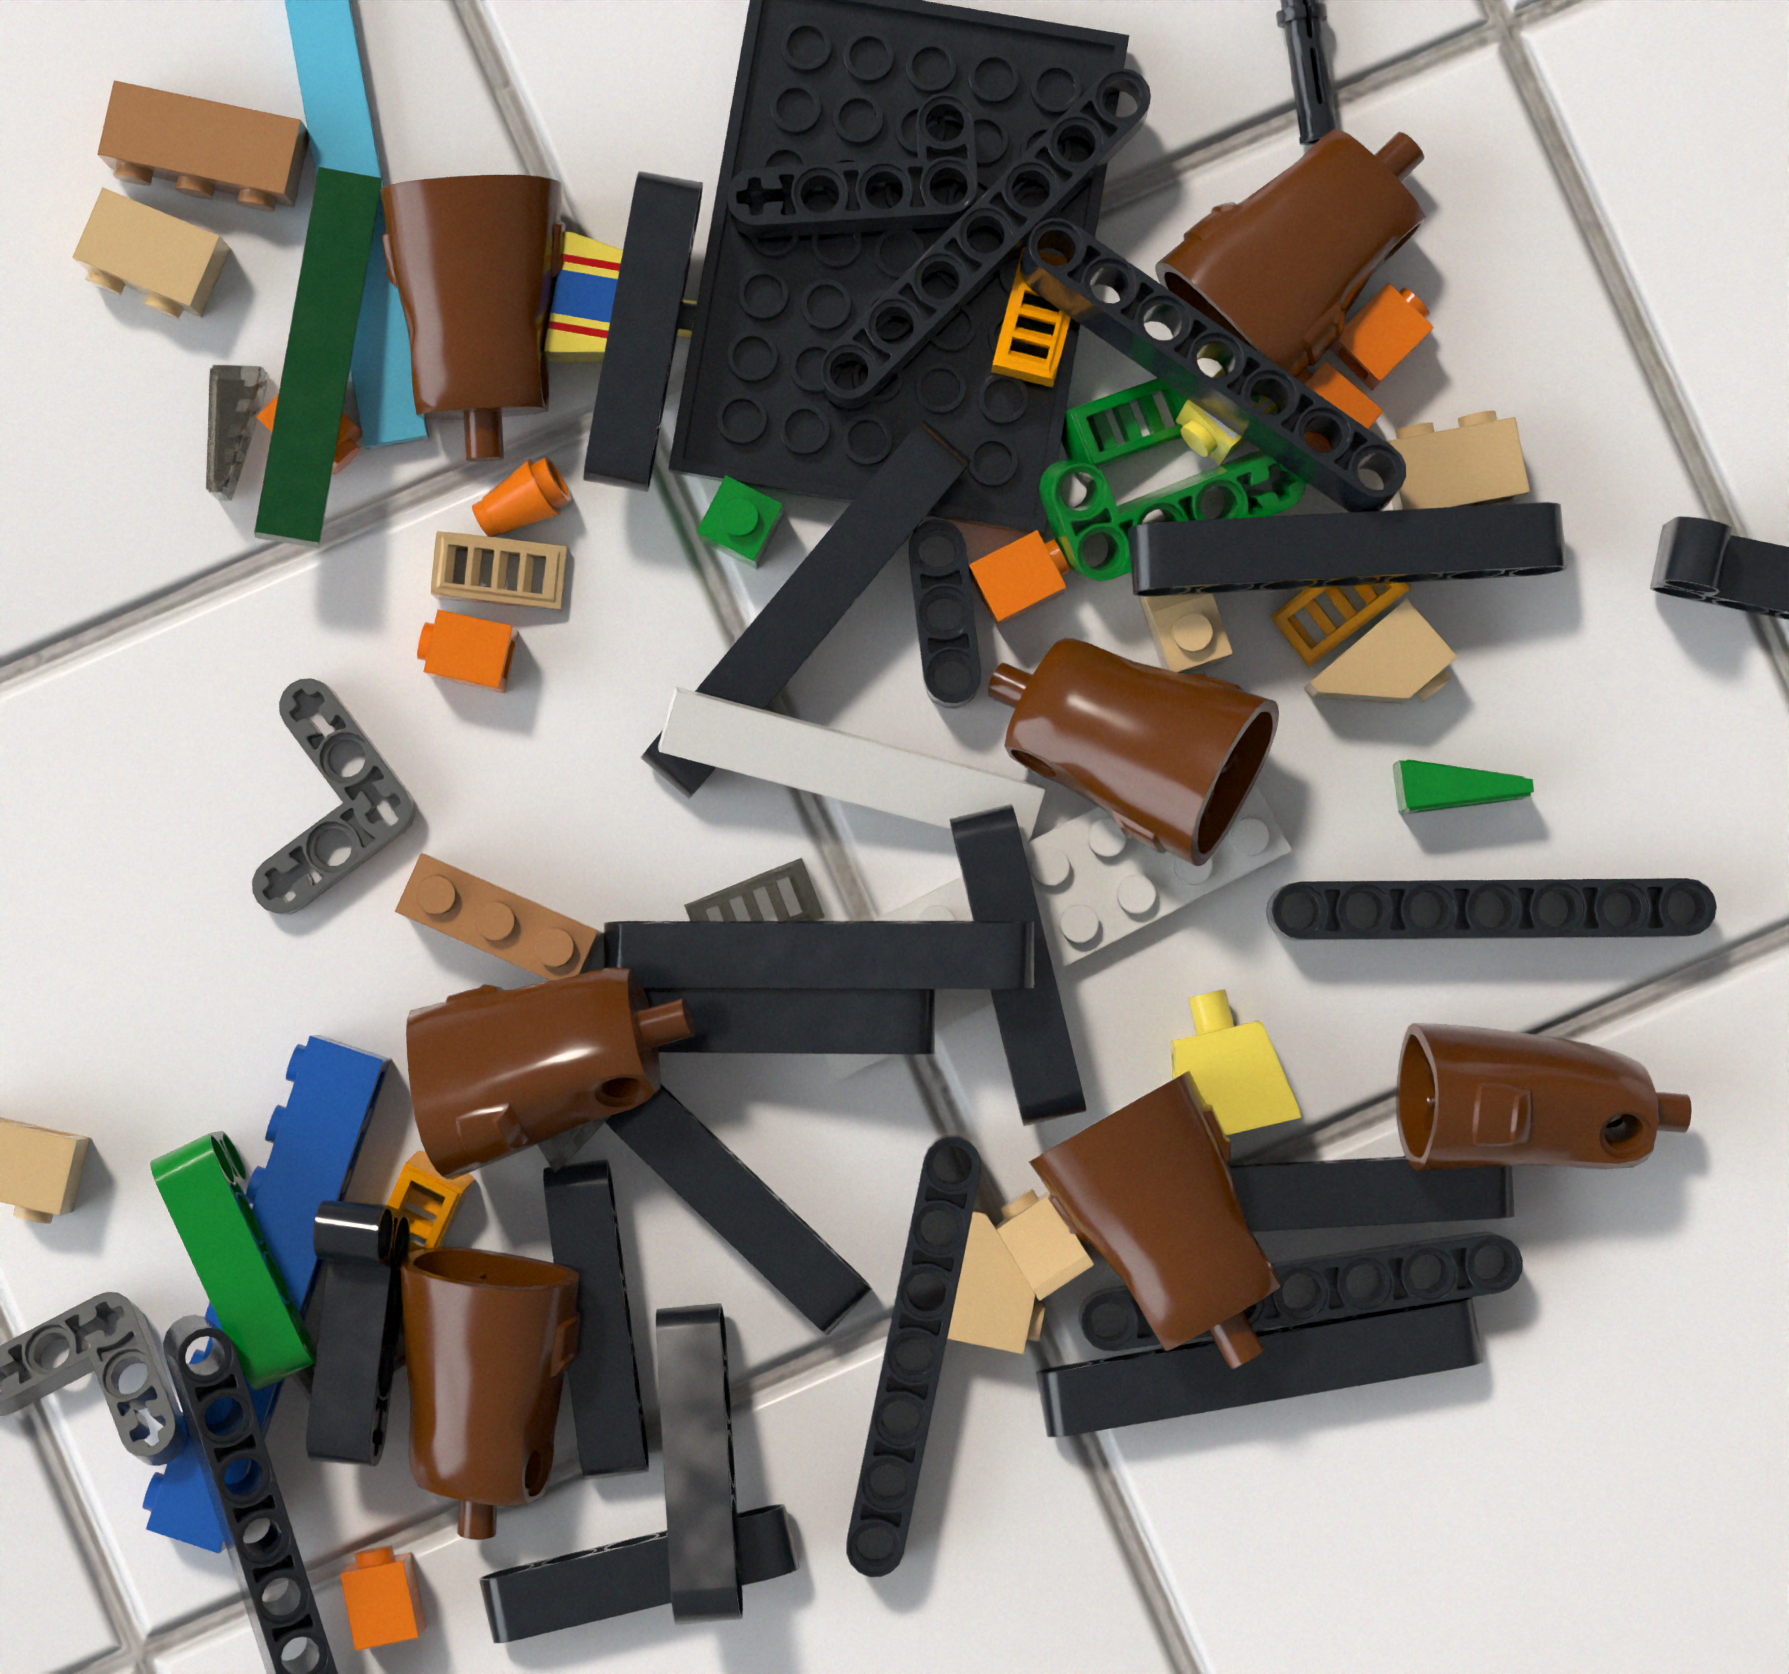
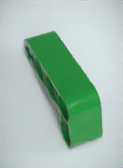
(1176, 501)
(233, 1258)

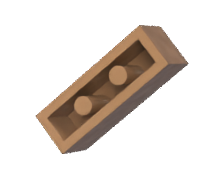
(203, 146)
(497, 920)

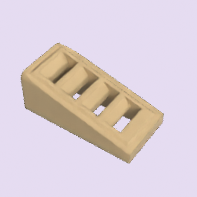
(444, 566)

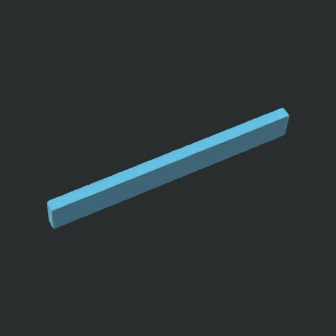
(345, 141)

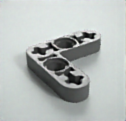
(350, 816)
(108, 1359)

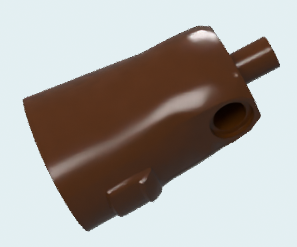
(1299, 247)
(476, 292)
(1140, 742)
(533, 1062)
(1525, 1100)
(1166, 1216)
(485, 1375)

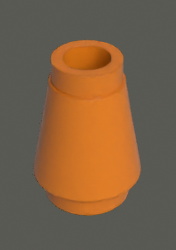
(523, 498)

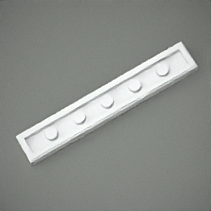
(839, 763)

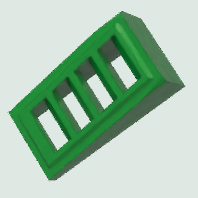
(1079, 440)
(1436, 786)

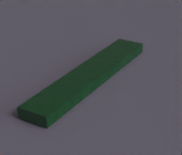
(318, 358)

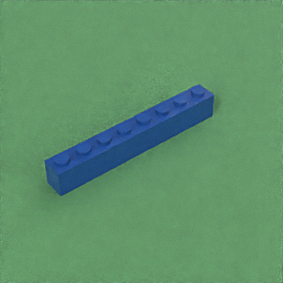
(310, 1162)

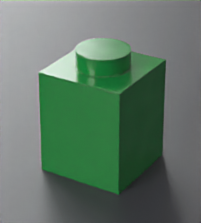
(741, 522)

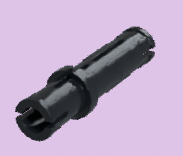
(1308, 67)

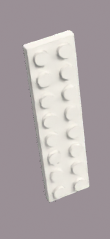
(1093, 891)

